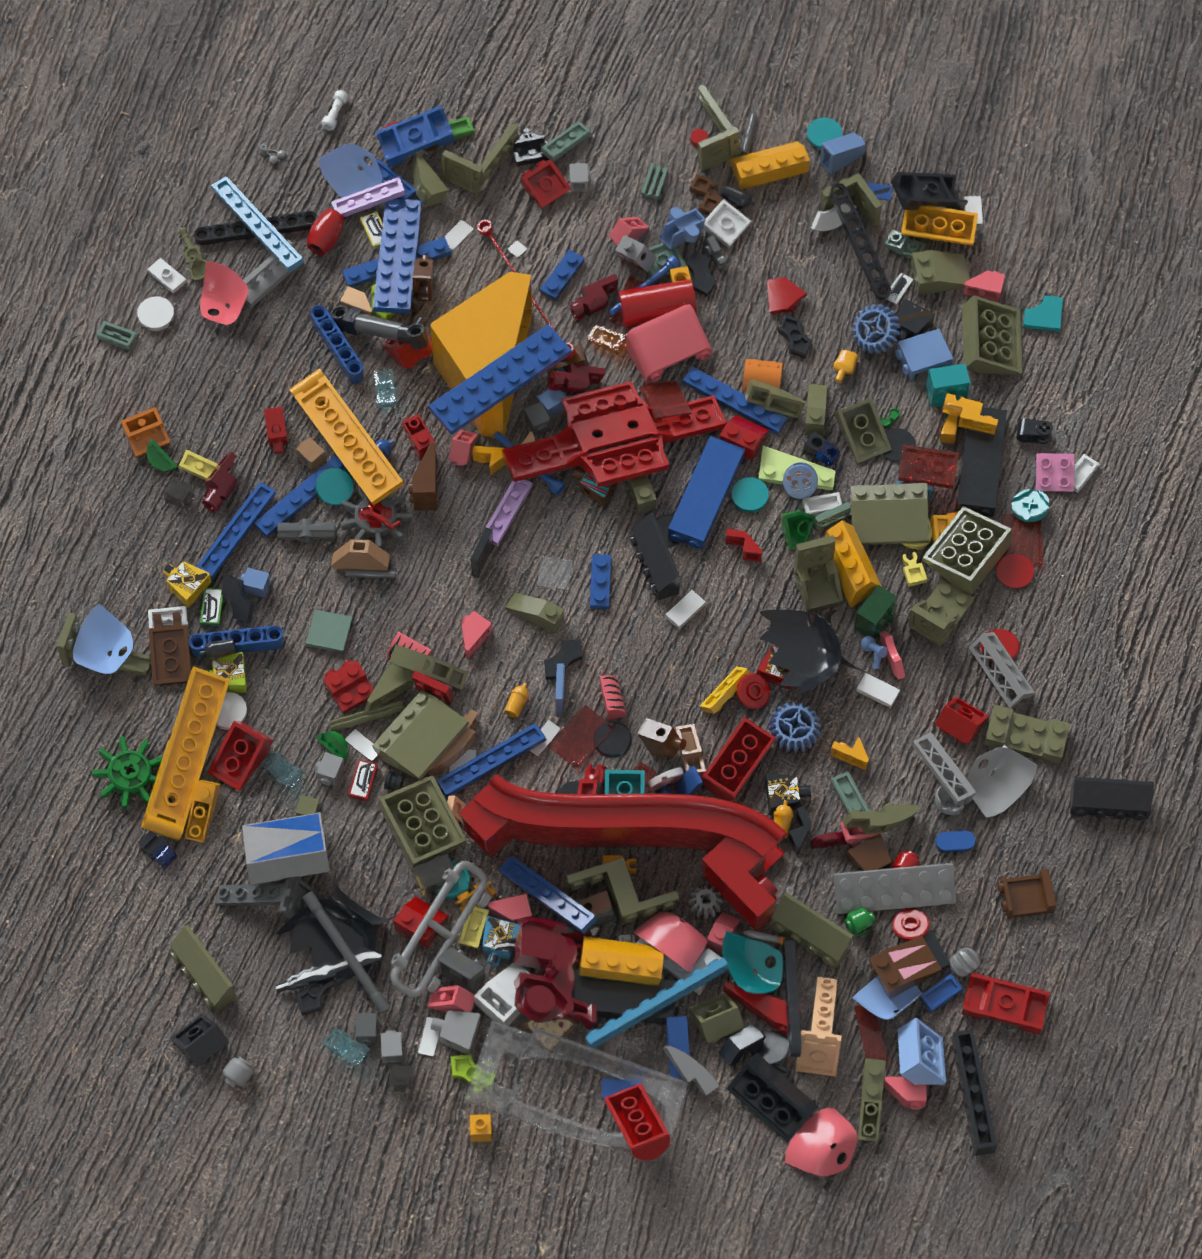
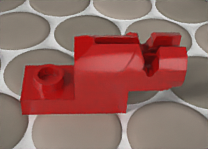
(593, 780)

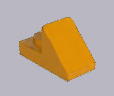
(489, 454)
(854, 756)

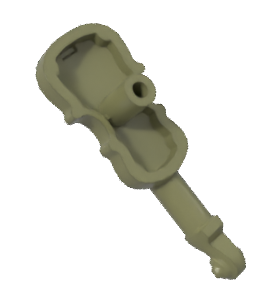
(194, 257)

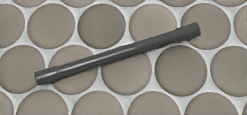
(316, 908)

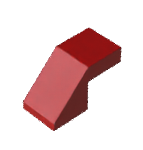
(751, 550)

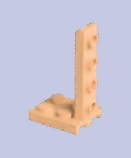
(820, 1046)

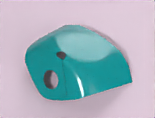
(748, 954)

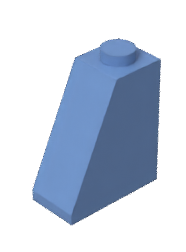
(841, 152)

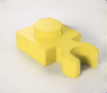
(913, 572)

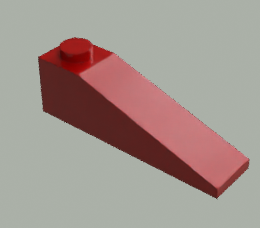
(763, 1006)

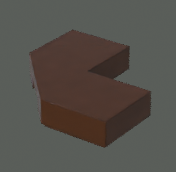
(706, 188)

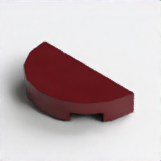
(828, 840)

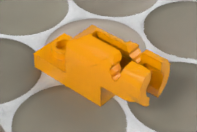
(969, 414)

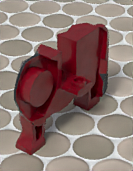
(554, 949)

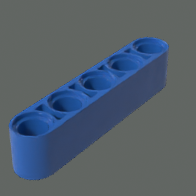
(338, 351)
(245, 635)

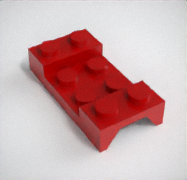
(1005, 1002)

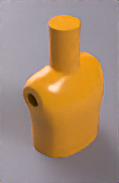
(845, 364)

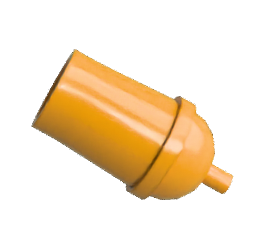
(517, 700)
(783, 816)

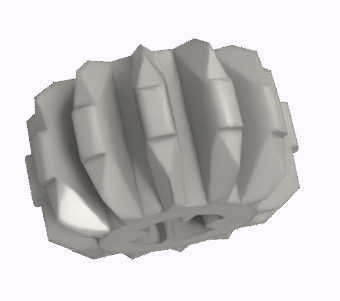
(705, 909)

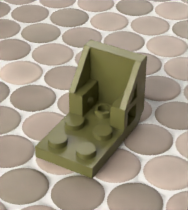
(817, 574)
(940, 612)

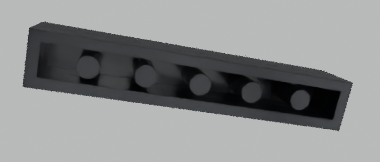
(974, 1092)

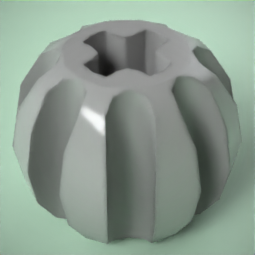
(964, 962)

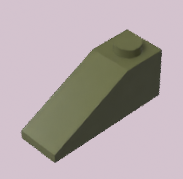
(427, 184)
(816, 409)
(642, 494)
(536, 611)
(392, 684)

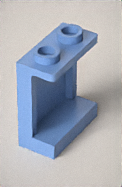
(923, 353)

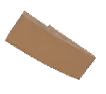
(692, 753)

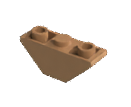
(361, 556)

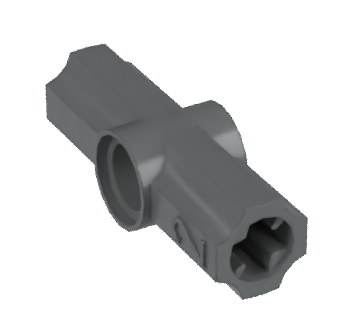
(307, 531)

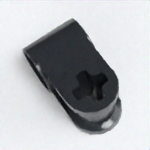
(1033, 431)

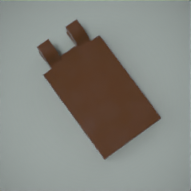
(169, 651)

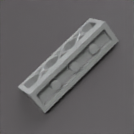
(264, 279)
(1013, 677)
(944, 768)

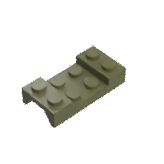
(1027, 734)

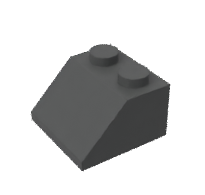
(460, 969)

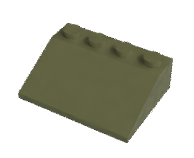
(991, 337)
(890, 513)
(968, 549)
(420, 735)
(421, 821)

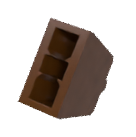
(660, 738)
(870, 855)

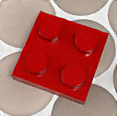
(432, 687)

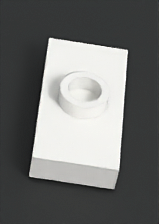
(166, 275)

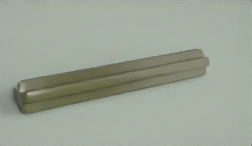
(362, 717)

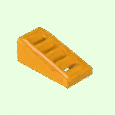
(949, 429)

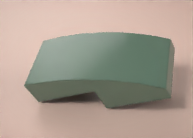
(903, 245)

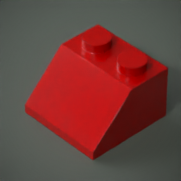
(405, 355)
(745, 435)
(961, 720)
(412, 915)

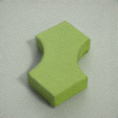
(463, 1067)

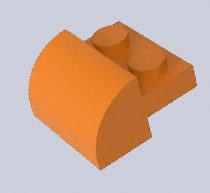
(763, 371)
(142, 429)

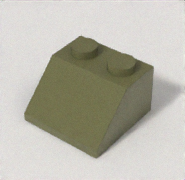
(717, 1017)

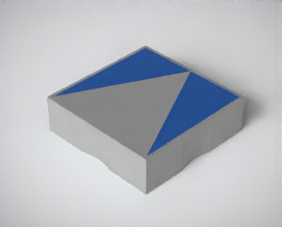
(285, 848)

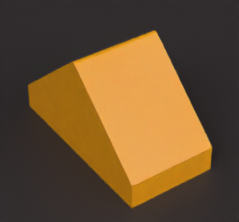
(479, 334)

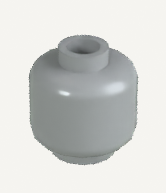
(238, 1072)

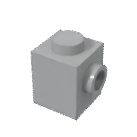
(329, 769)

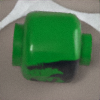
(860, 922)

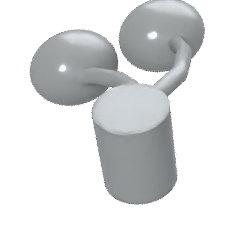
(273, 159)

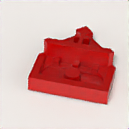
(783, 295)

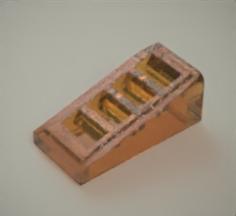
(618, 345)

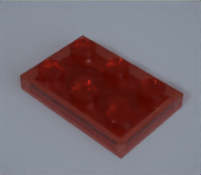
(928, 466)

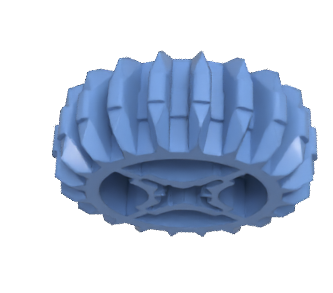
(883, 313)
(781, 721)

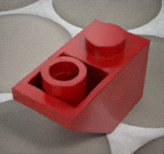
(417, 435)

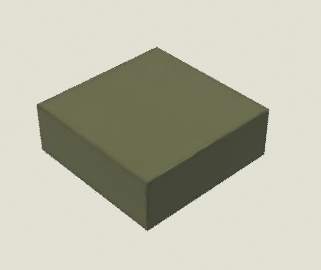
(307, 805)

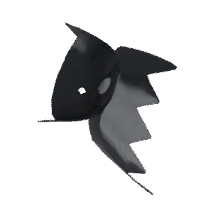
(798, 639)
(357, 934)

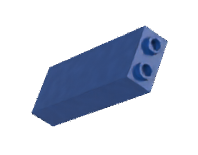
(706, 493)

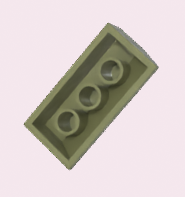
(811, 930)
(202, 969)

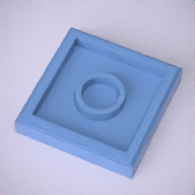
(560, 688)

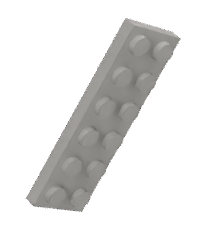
(895, 888)

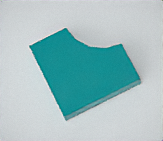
(1045, 316)

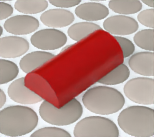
(650, 302)
(737, 760)
(639, 1122)

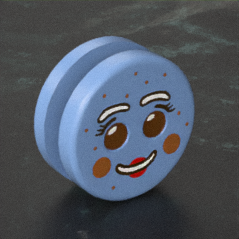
(800, 480)

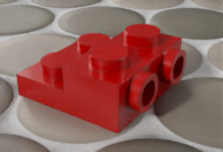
(544, 183)
(348, 686)

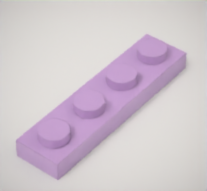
(369, 197)
(508, 509)

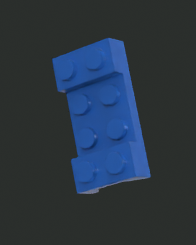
(415, 135)

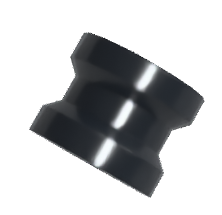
(393, 781)

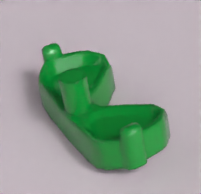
(893, 414)

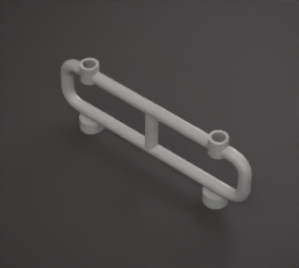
(479, 897)

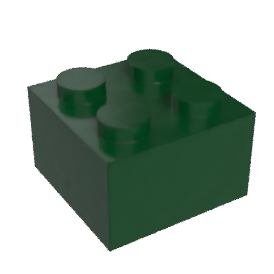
(876, 612)

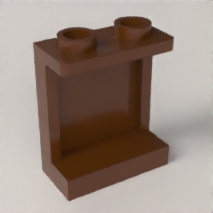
(1027, 895)

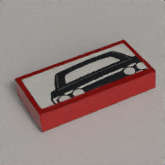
(363, 780)

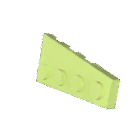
(775, 464)

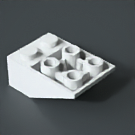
(498, 995)

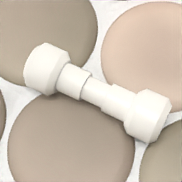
(340, 98)

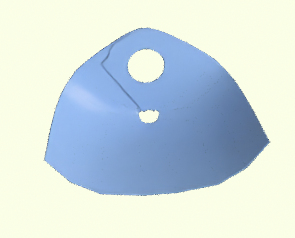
(342, 170)
(97, 636)
(877, 1002)

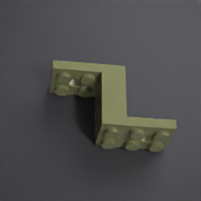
(621, 891)

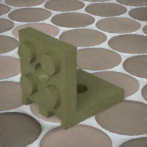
(860, 194)

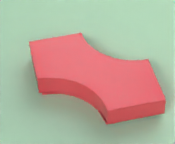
(892, 655)

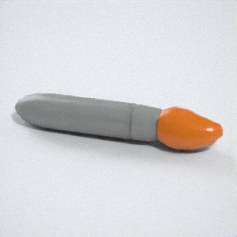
(764, 936)

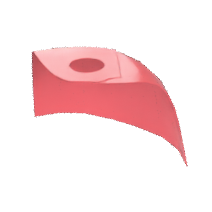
(221, 288)
(673, 938)
(812, 1142)

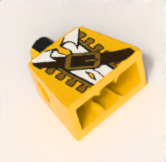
(186, 582)

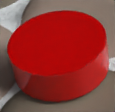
(697, 136)

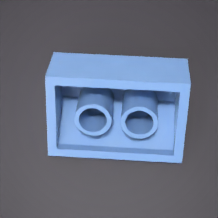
(921, 1054)

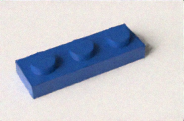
(562, 275)
(600, 581)

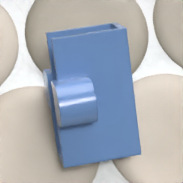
(682, 227)

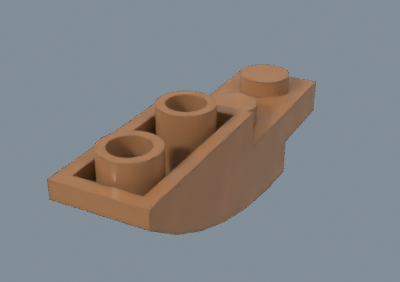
(458, 747)

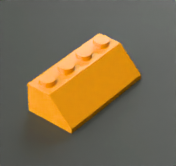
(770, 165)
(940, 224)
(852, 564)
(621, 961)

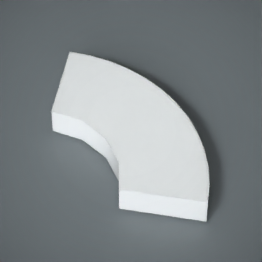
(829, 219)

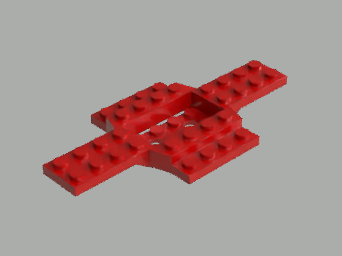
(610, 412)

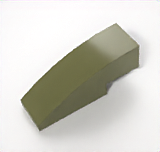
(774, 399)

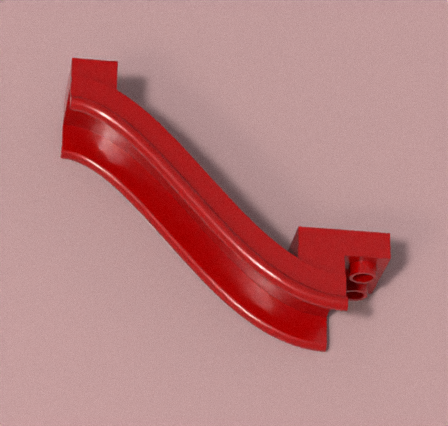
(738, 837)

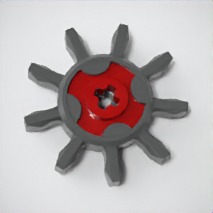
(371, 526)

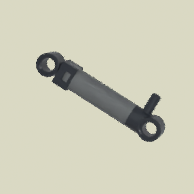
(354, 322)

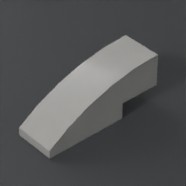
(691, 1070)

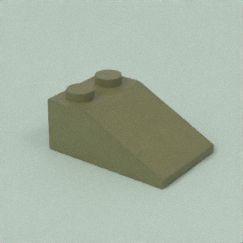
(938, 271)
(862, 430)

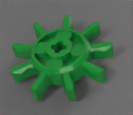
(122, 764)

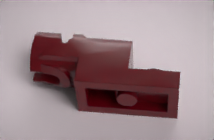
(594, 297)
(575, 378)
(220, 483)

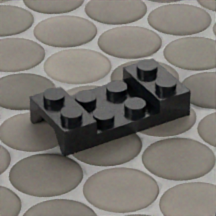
(926, 190)

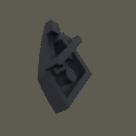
(528, 148)

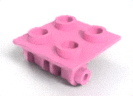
(1055, 472)

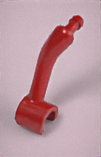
(385, 521)

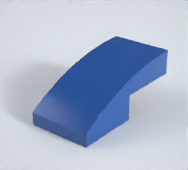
(689, 782)

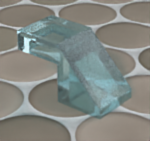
(281, 769)
(345, 1047)

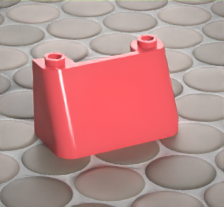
(667, 342)

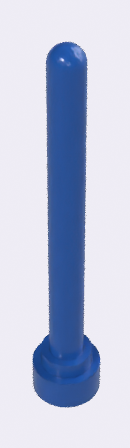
(671, 263)
(556, 486)

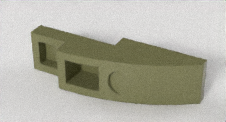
(429, 666)
(881, 821)
(871, 1100)

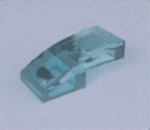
(384, 388)

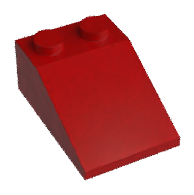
(240, 755)

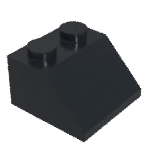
(200, 1040)

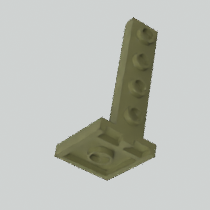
(721, 146)
(470, 175)
(135, 662)

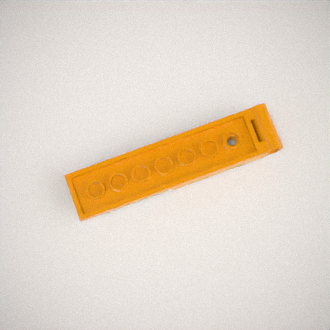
(346, 437)
(185, 754)

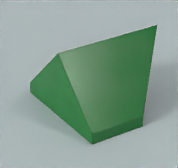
(797, 527)

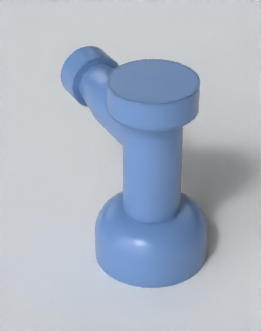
(869, 644)

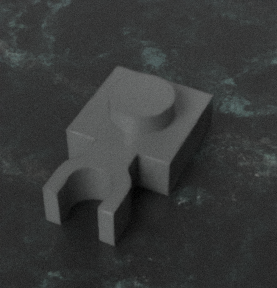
(714, 250)

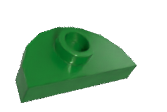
(159, 458)
(335, 744)

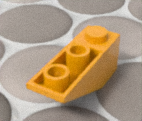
(202, 810)

